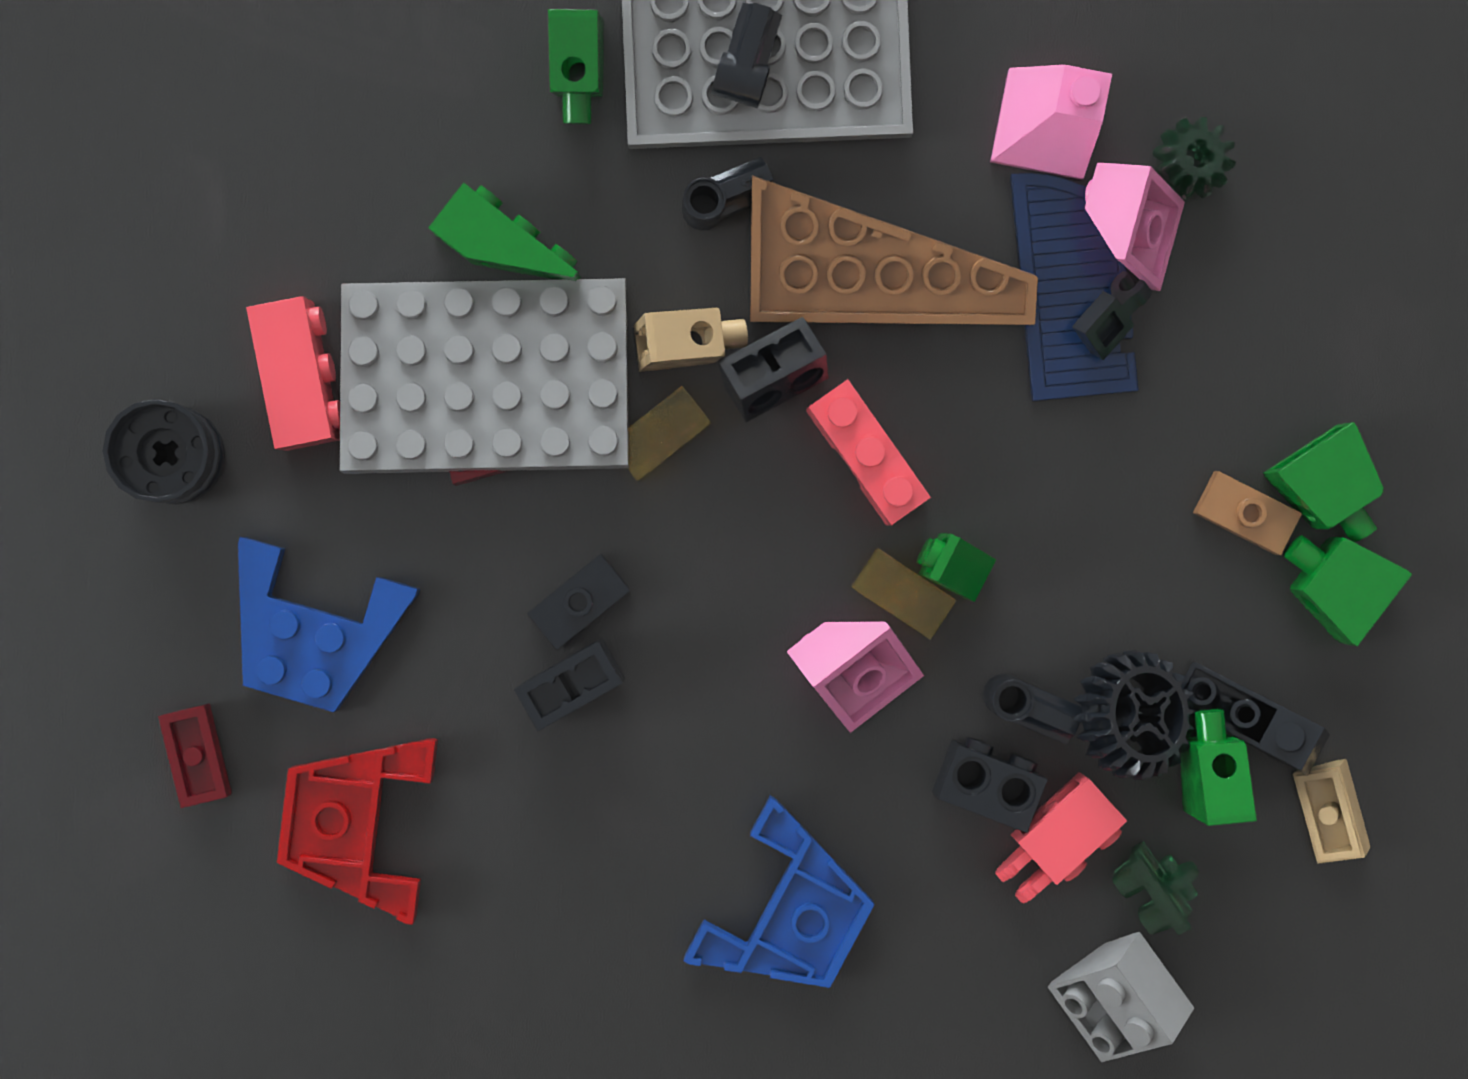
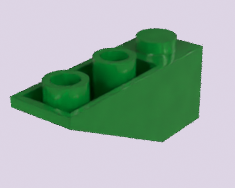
(492, 240)

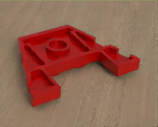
(334, 822)

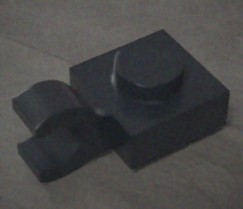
(1109, 315)

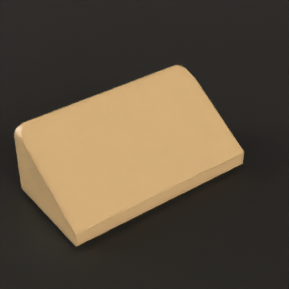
(1332, 812)

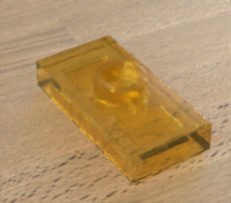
(664, 432)
(903, 593)

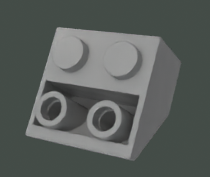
(1122, 999)

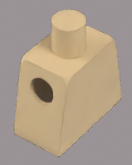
(666, 341)

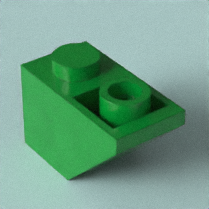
(955, 565)

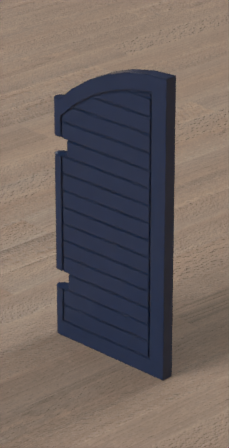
(1072, 269)

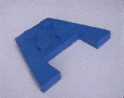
(303, 649)
(807, 919)

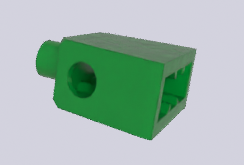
(574, 39)
(1331, 481)
(1344, 585)
(1221, 788)

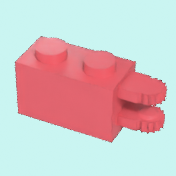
(1063, 836)

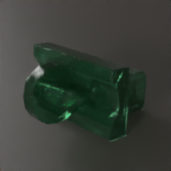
(1168, 906)

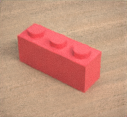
(295, 372)

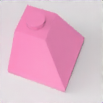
(1051, 119)
(1135, 217)
(855, 667)

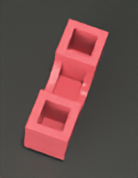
(868, 453)

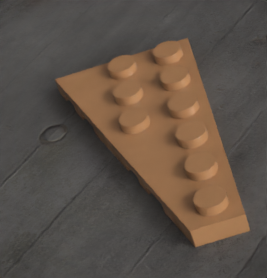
(858, 269)

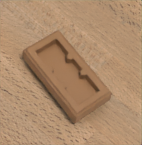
(1247, 513)

